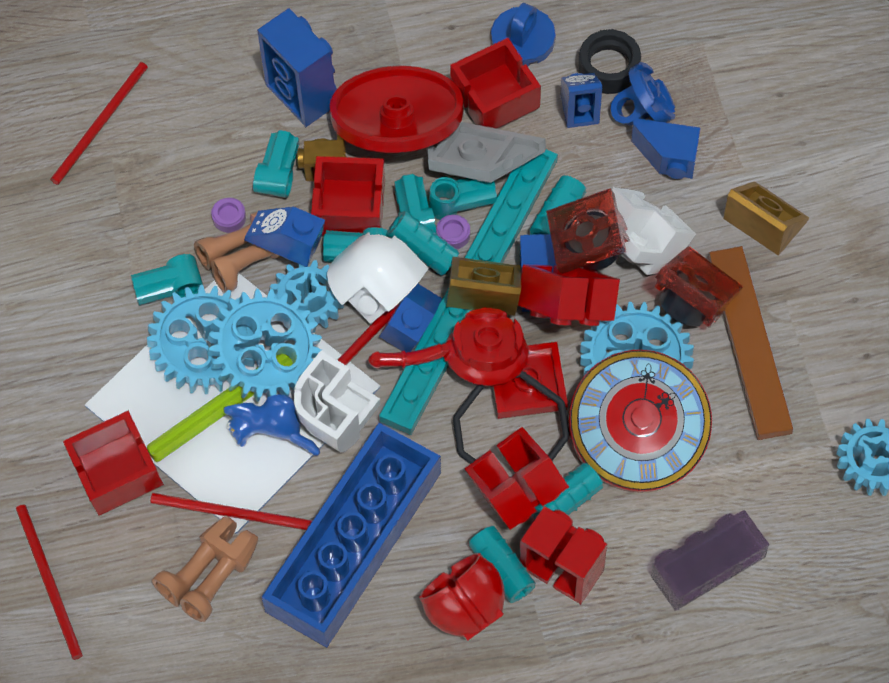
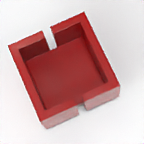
(492, 85)
(349, 193)
(568, 296)
(114, 462)
(534, 480)
(556, 543)

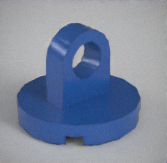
(528, 31)
(648, 95)

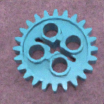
(258, 315)
(640, 328)
(176, 353)

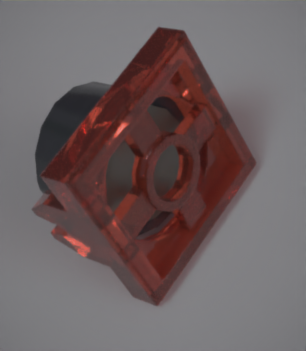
(591, 237)
(695, 289)

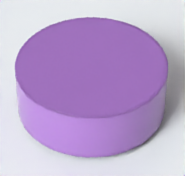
(228, 215)
(455, 230)

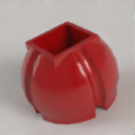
(466, 598)

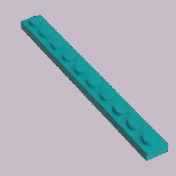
(492, 245)

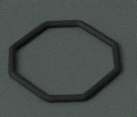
(562, 411)

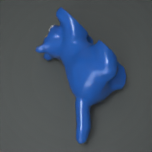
(273, 418)

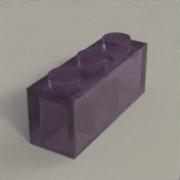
(709, 559)

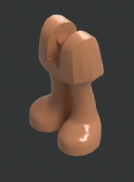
(226, 268)
(214, 545)

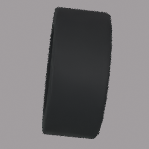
(609, 40)

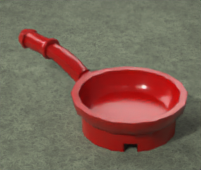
(481, 349)

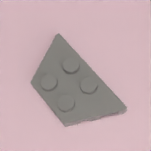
(483, 152)

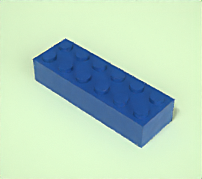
(352, 535)

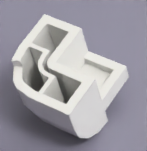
(653, 233)
(374, 274)
(331, 403)

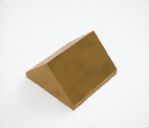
(763, 216)
(484, 284)

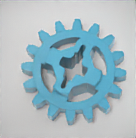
(298, 284)
(865, 444)

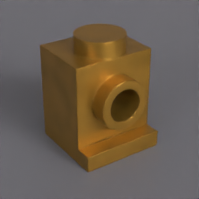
(319, 147)

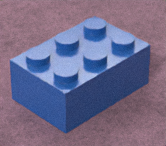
(297, 66)

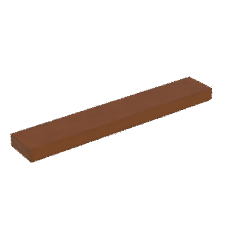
(753, 350)

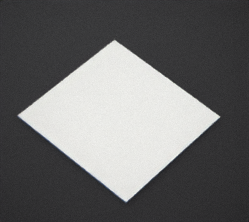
(212, 462)

